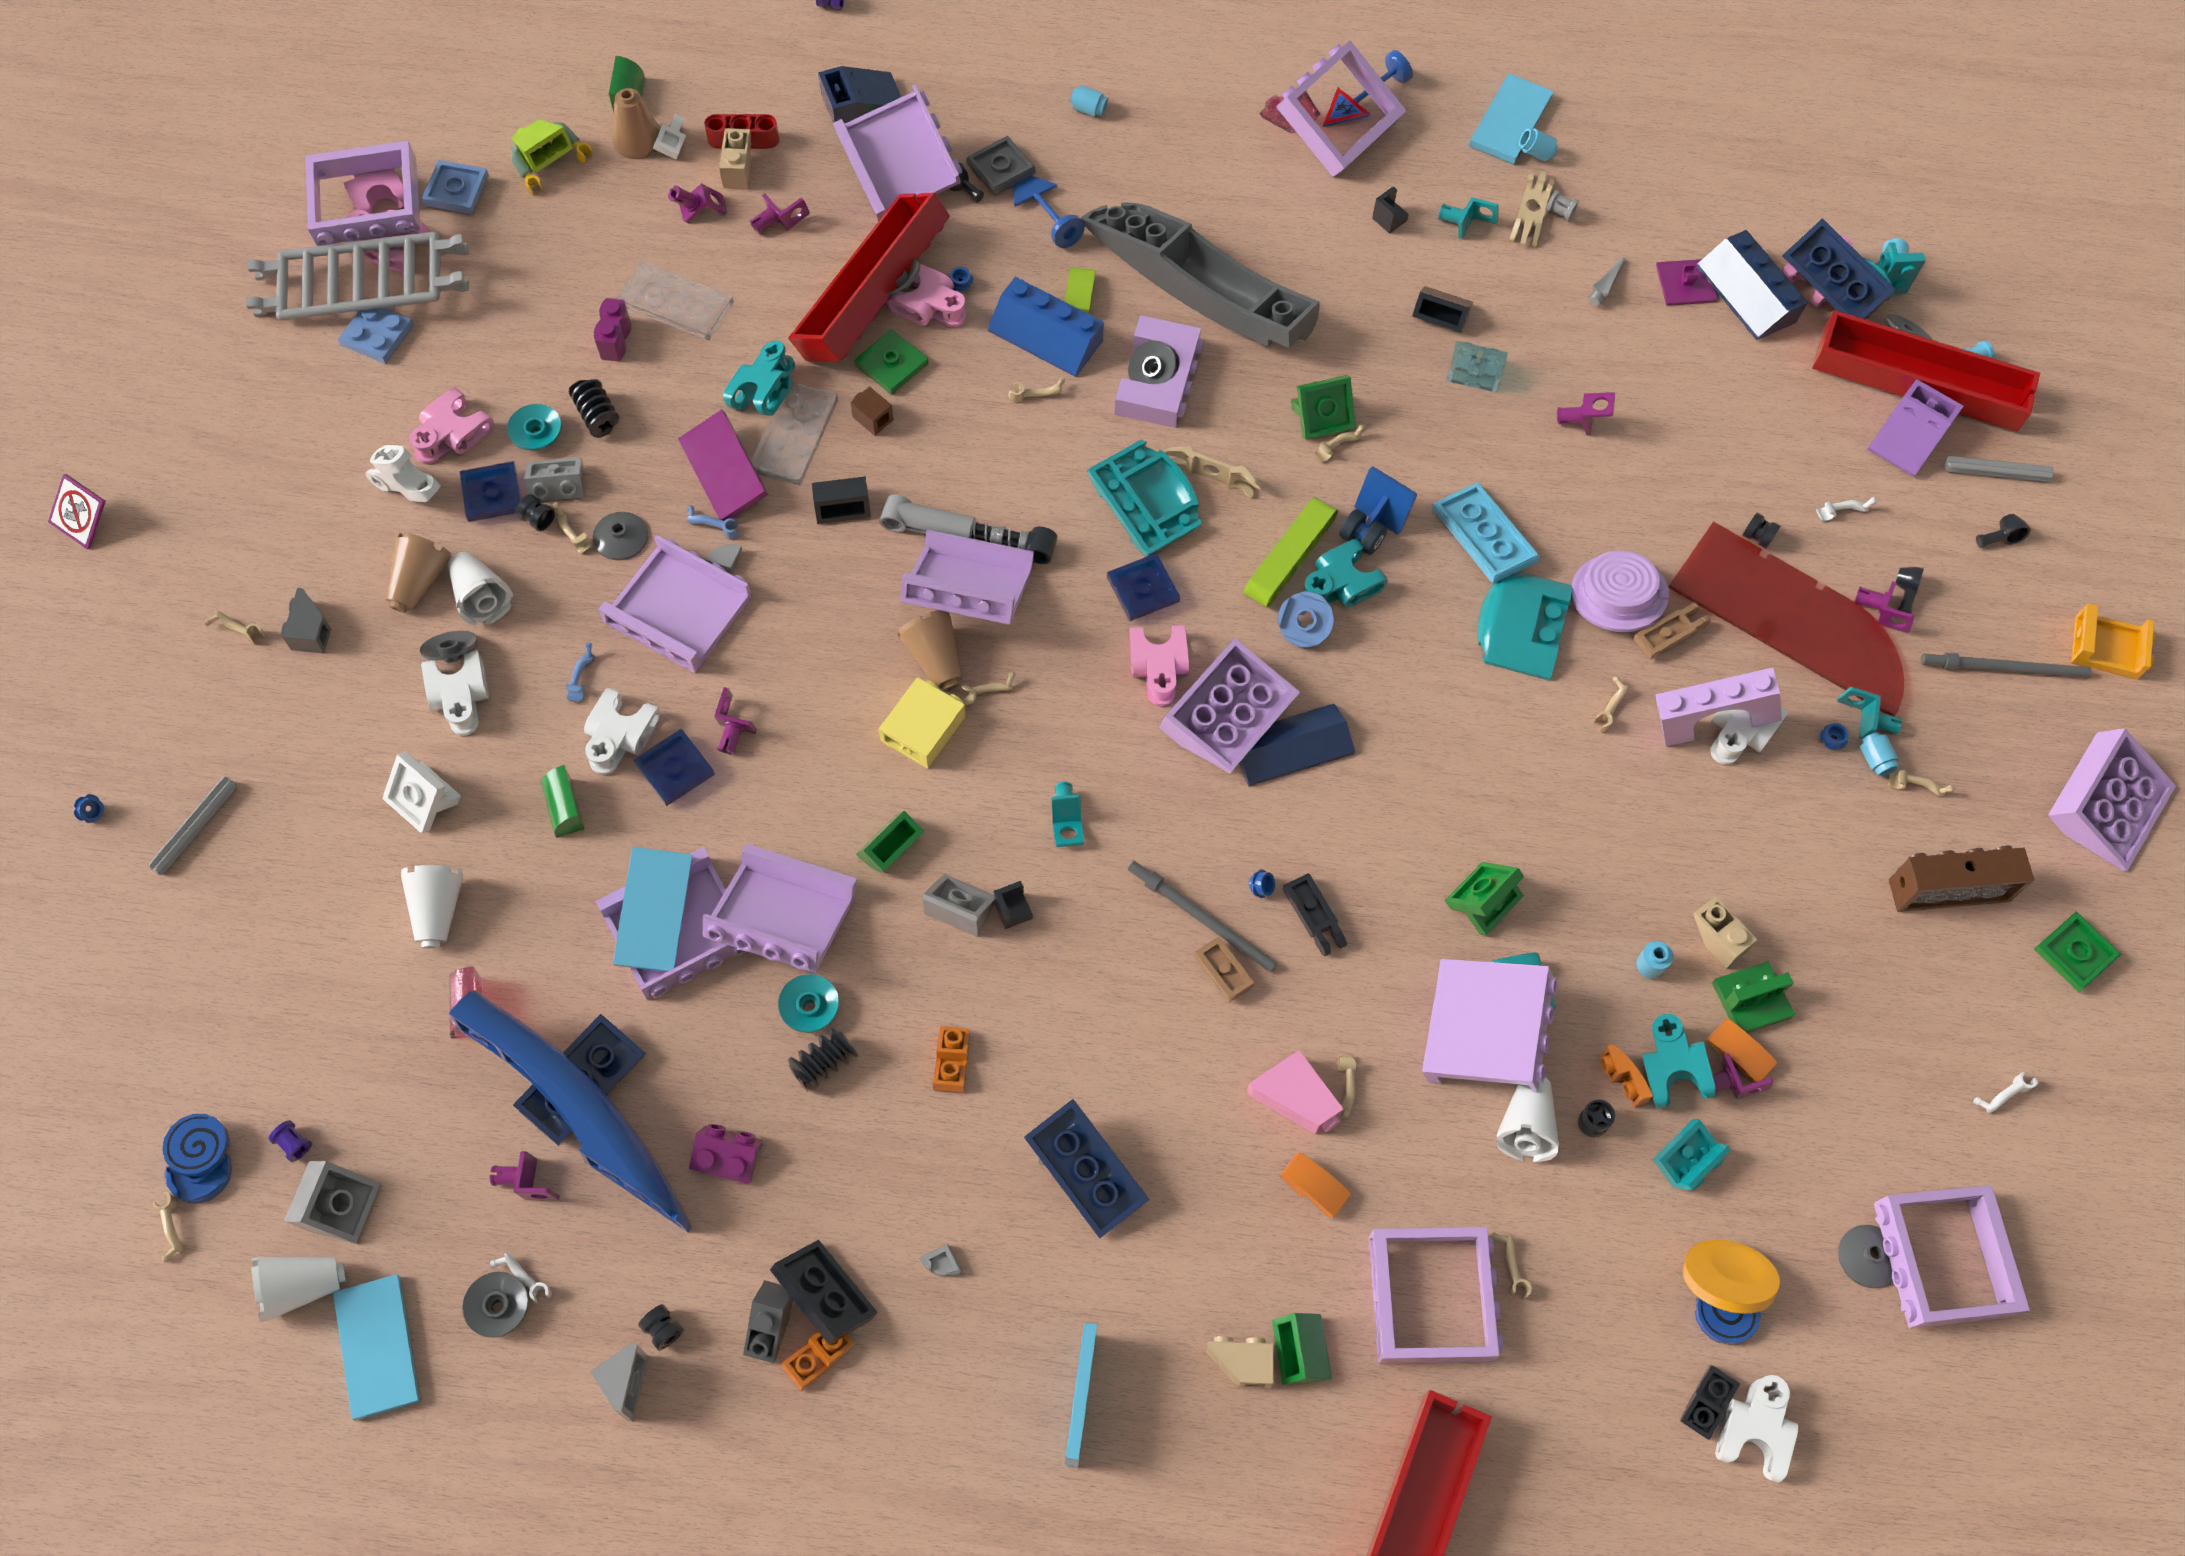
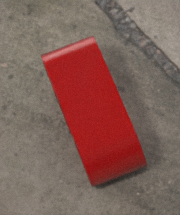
(762, 128)

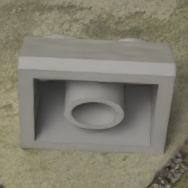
(332, 1201)

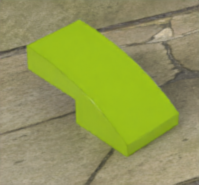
(1080, 288)

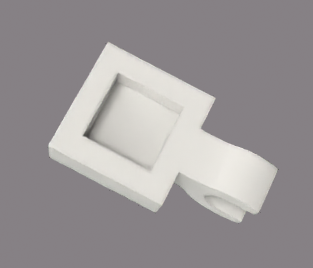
(670, 139)

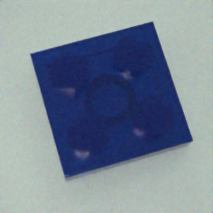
(490, 491)
(1143, 587)
(674, 767)

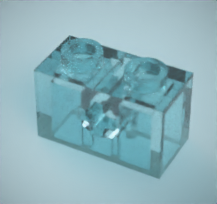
(1476, 366)

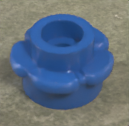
(961, 278)
(1836, 730)
(95, 812)
(1262, 883)

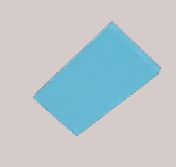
(1512, 111)
(1485, 532)
(652, 909)
(376, 1347)
(1081, 1395)

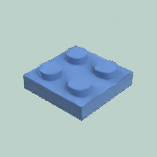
(455, 187)
(376, 333)

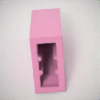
(1297, 1094)

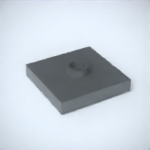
(1000, 165)

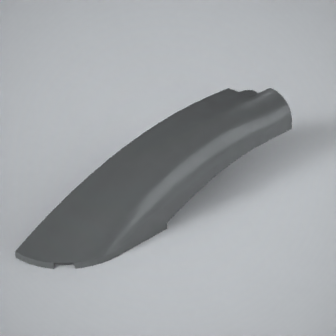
(1202, 275)

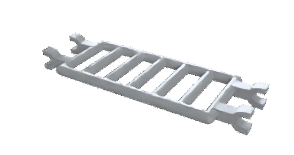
(279, 267)

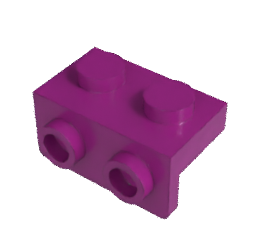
(725, 1153)

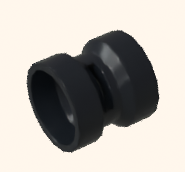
(532, 510)
(1761, 530)
(1600, 1112)
(660, 1327)

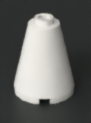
(478, 590)
(431, 902)
(1530, 1124)
(292, 1282)

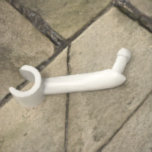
(1828, 512)
(2017, 1086)
(522, 1275)

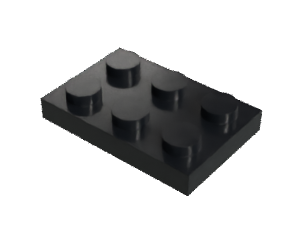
(823, 1291)

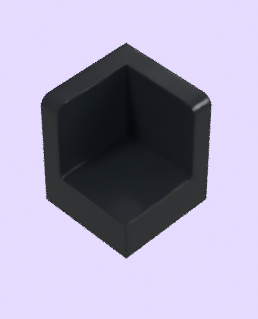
(1387, 212)
(1012, 905)

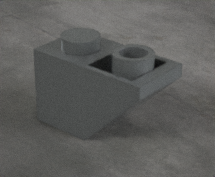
(305, 626)
(767, 1322)

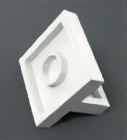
(418, 792)

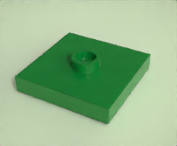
(891, 361)
(2077, 951)

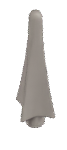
(1603, 286)

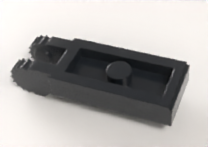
(1314, 912)

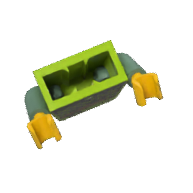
(541, 145)

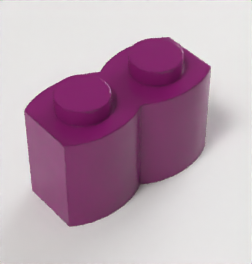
(612, 329)

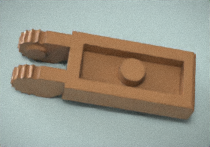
(1670, 631)

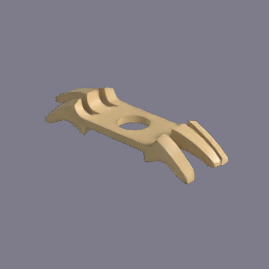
(1528, 217)
(1234, 476)

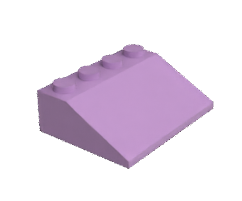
(1229, 707)
(2112, 798)

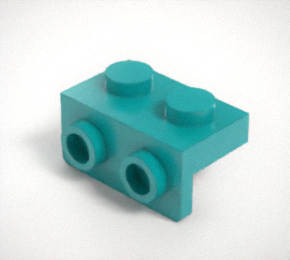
(1901, 267)
(1690, 1156)

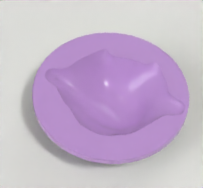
(1620, 591)

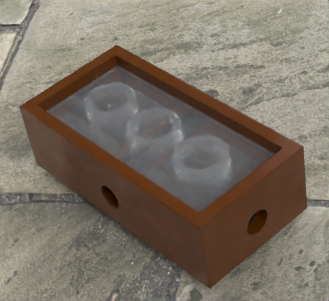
(1961, 878)

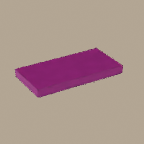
(723, 466)

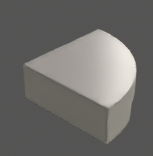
(725, 556)
(941, 1262)

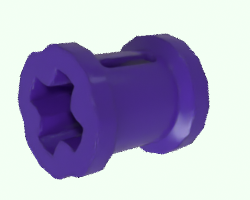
(290, 1141)

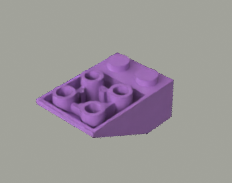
(1915, 427)

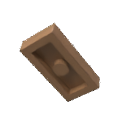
(1224, 969)

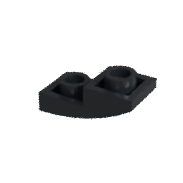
(1709, 1402)

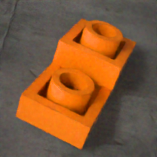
(1743, 1050)
(951, 1059)
(1619, 1068)
(1316, 1183)
(815, 1359)

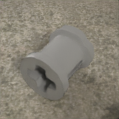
(1556, 199)

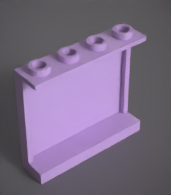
(898, 151)
(968, 577)
(678, 604)
(781, 908)
(694, 950)
(1490, 1022)

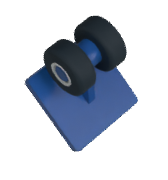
(1385, 504)

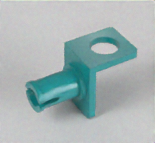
(1472, 211)
(1871, 716)
(1066, 815)

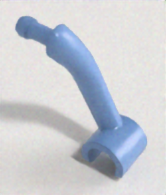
(704, 519)
(576, 691)

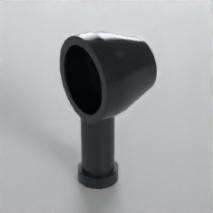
(977, 195)
(2012, 531)
(1909, 581)

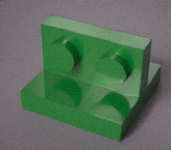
(1325, 407)
(1487, 895)
(1755, 996)

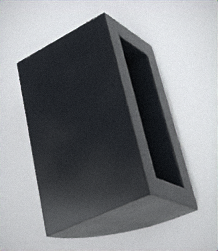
(1442, 309)
(841, 500)

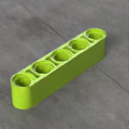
(1290, 552)

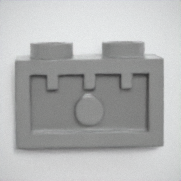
(555, 479)

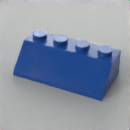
(1046, 326)

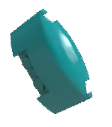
(1147, 496)
(1523, 623)

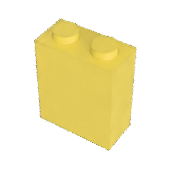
(922, 722)

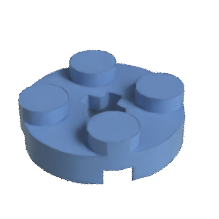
(1292, 627)

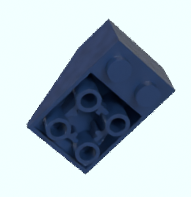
(855, 91)

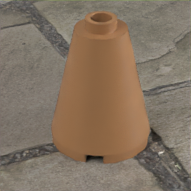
(633, 125)
(413, 570)
(934, 648)

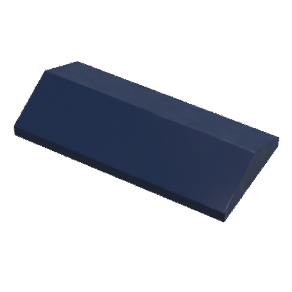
(1838, 272)
(1298, 745)
(603, 1055)
(1086, 1168)

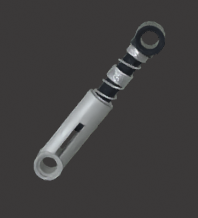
(902, 515)

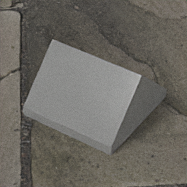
(958, 904)
(622, 1379)

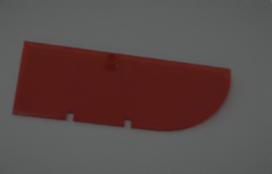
(1791, 615)

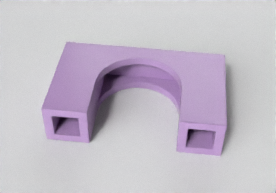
(1163, 401)
(1750, 692)

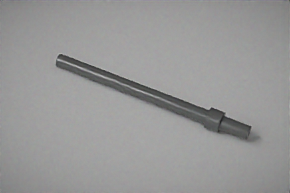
(1953, 661)
(1156, 883)

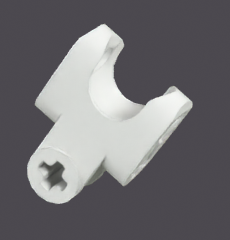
(397, 473)
(457, 692)
(615, 733)
(1738, 733)
(1761, 1423)

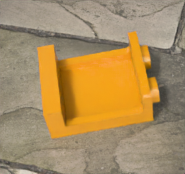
(2112, 644)

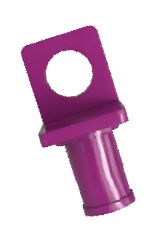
(696, 201)
(773, 214)
(1586, 411)
(1881, 602)
(732, 725)
(1729, 1079)
(522, 1178)

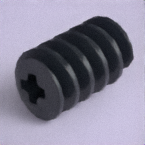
(594, 406)
(821, 1058)

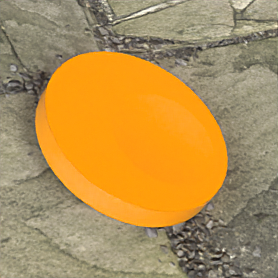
(1731, 1276)

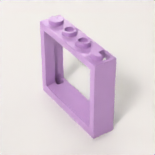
(1312, 133)
(357, 162)
(1993, 1244)
(1382, 1297)

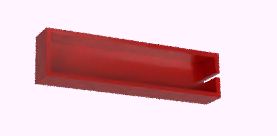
(868, 276)
(1895, 359)
(1430, 1479)

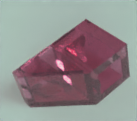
(1274, 116)

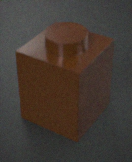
(871, 410)

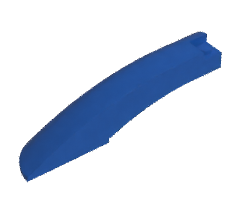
(602, 1130)

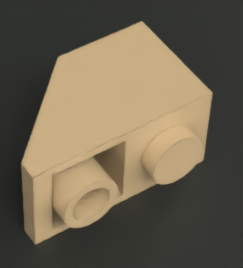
(736, 159)
(1723, 932)
(1244, 1363)

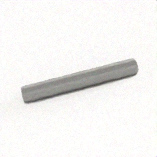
(1999, 468)
(192, 826)

